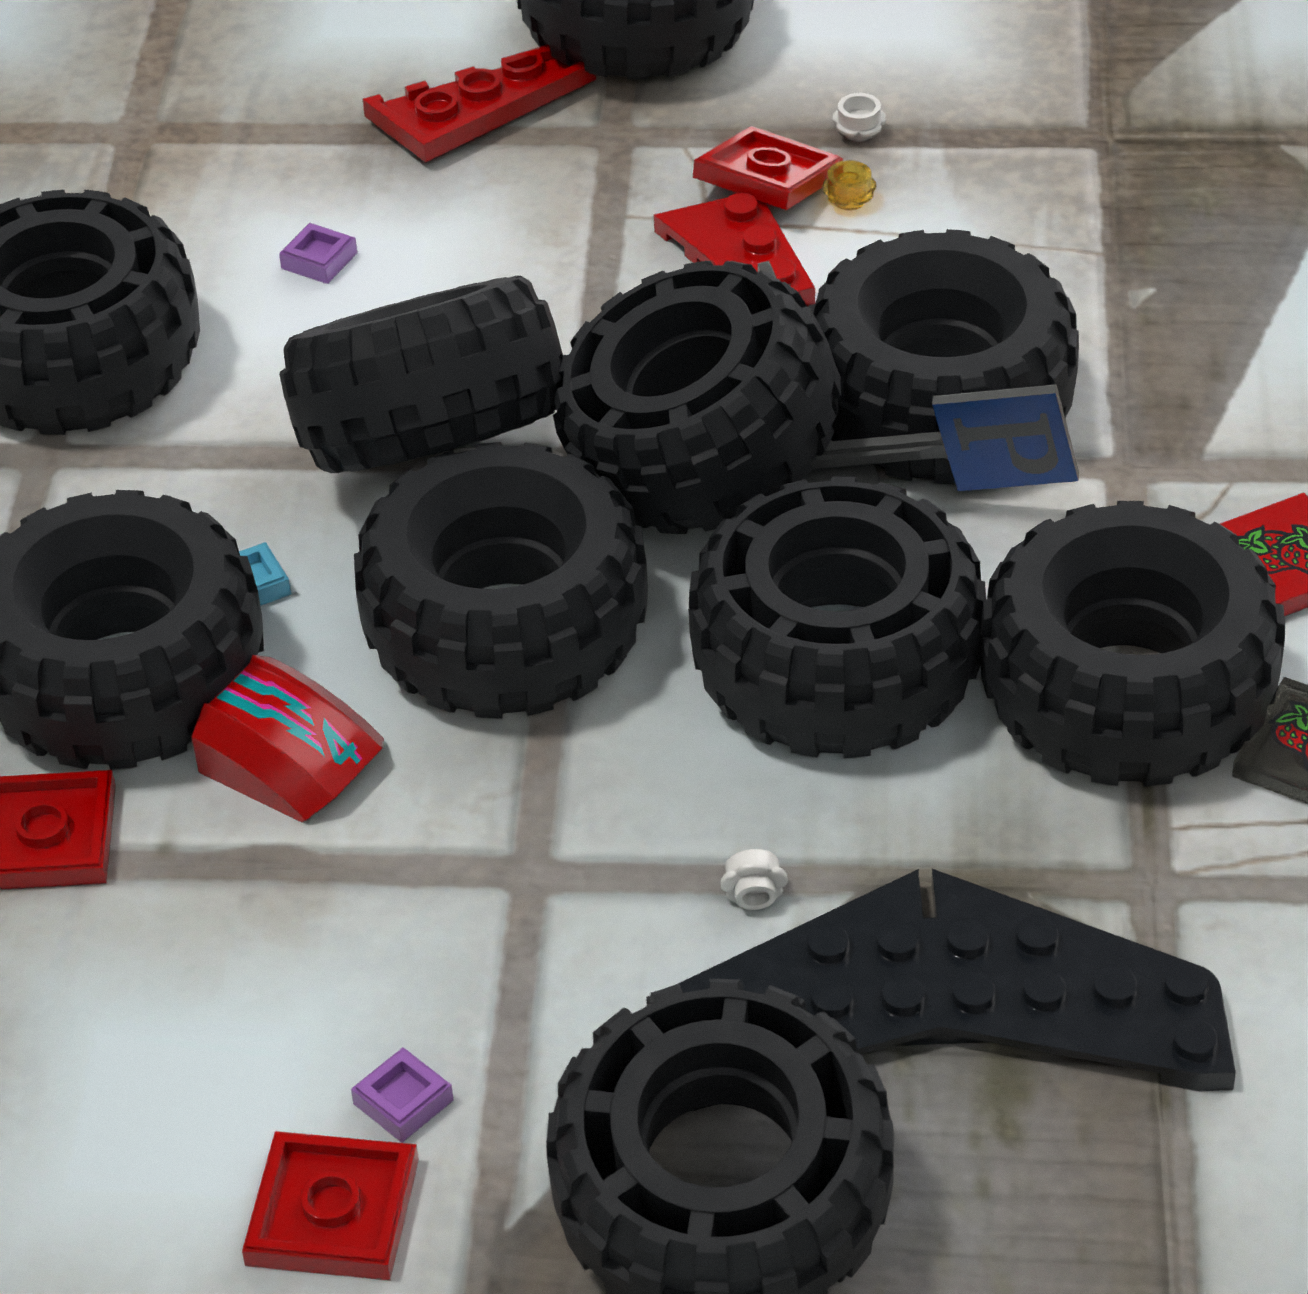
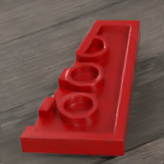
(476, 102)

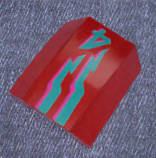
(282, 739)

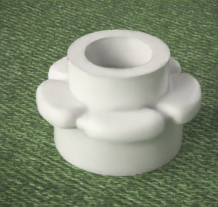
(859, 116)
(753, 879)

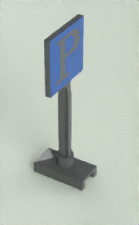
(985, 436)

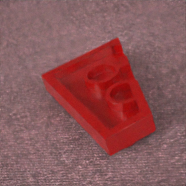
(736, 231)

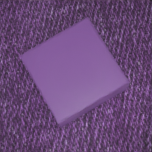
(318, 253)
(402, 1094)

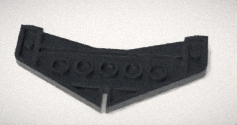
(994, 976)

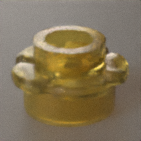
(849, 185)

